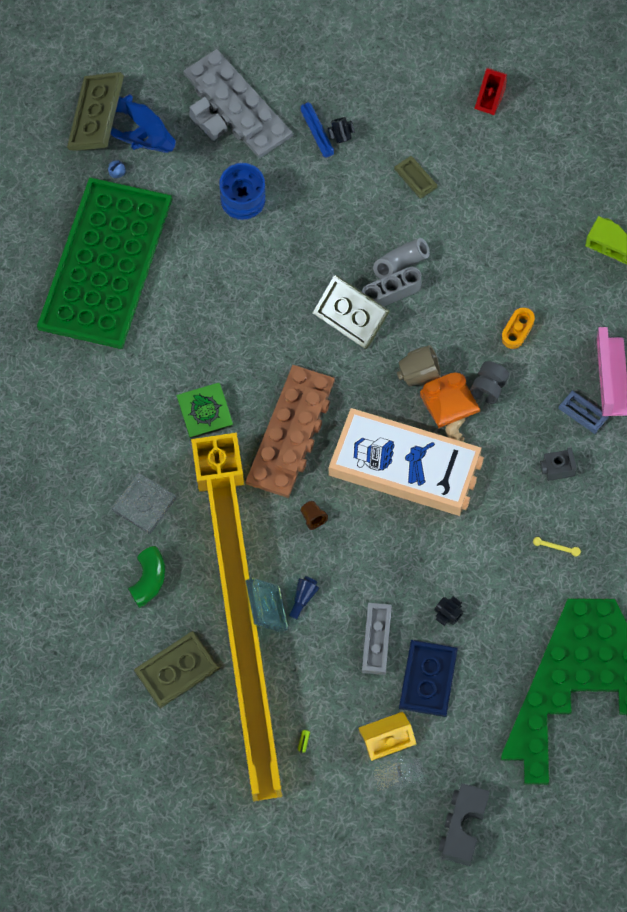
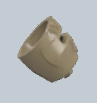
(419, 366)

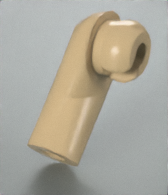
(453, 432)

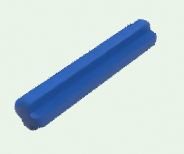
(317, 130)

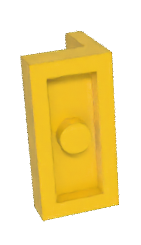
(387, 735)

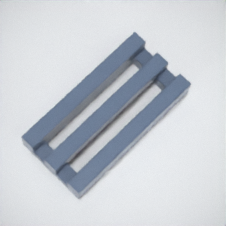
(577, 417)

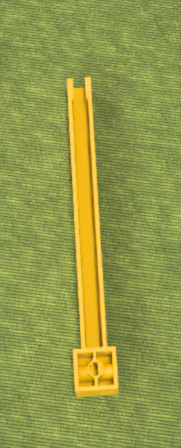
(218, 472)

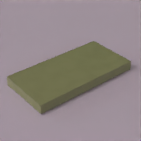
(95, 111)

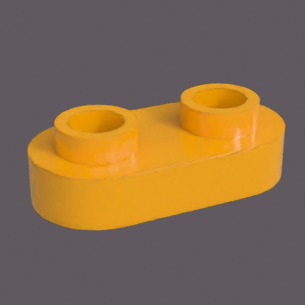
(518, 329)

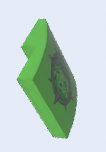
(204, 410)

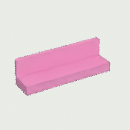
(612, 374)

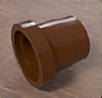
(313, 515)

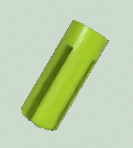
(304, 733)

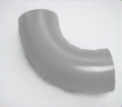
(401, 258)

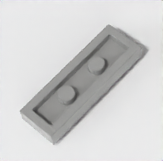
(376, 638)

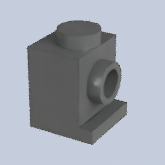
(555, 471)

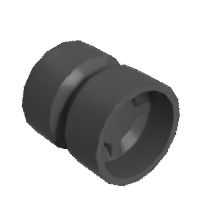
(491, 380)

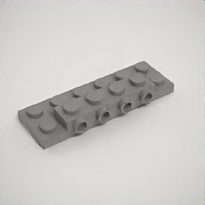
(237, 104)

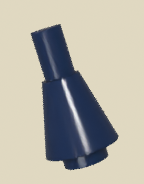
(305, 591)

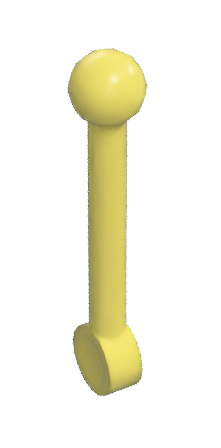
(574, 551)

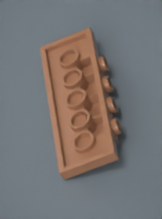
(291, 431)

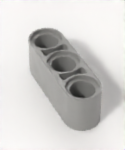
(397, 281)

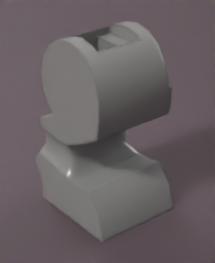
(211, 123)

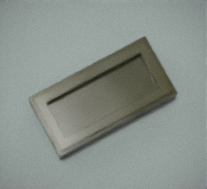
(415, 177)

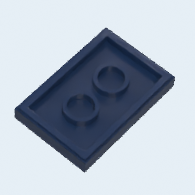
(428, 678)

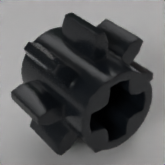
(341, 129)
(448, 611)

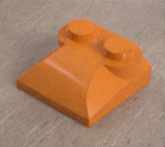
(449, 399)

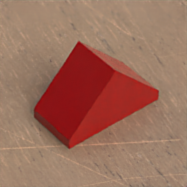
(491, 91)

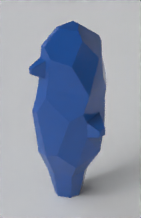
(149, 124)

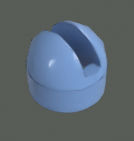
(118, 171)

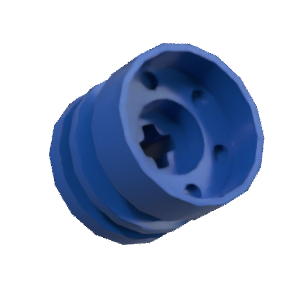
(238, 181)

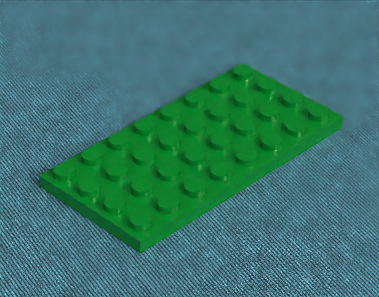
(105, 263)

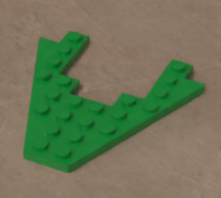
(582, 655)

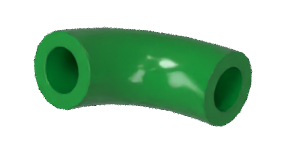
(152, 576)

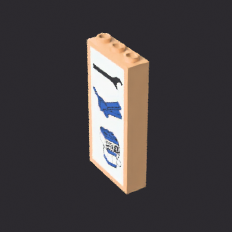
(406, 462)

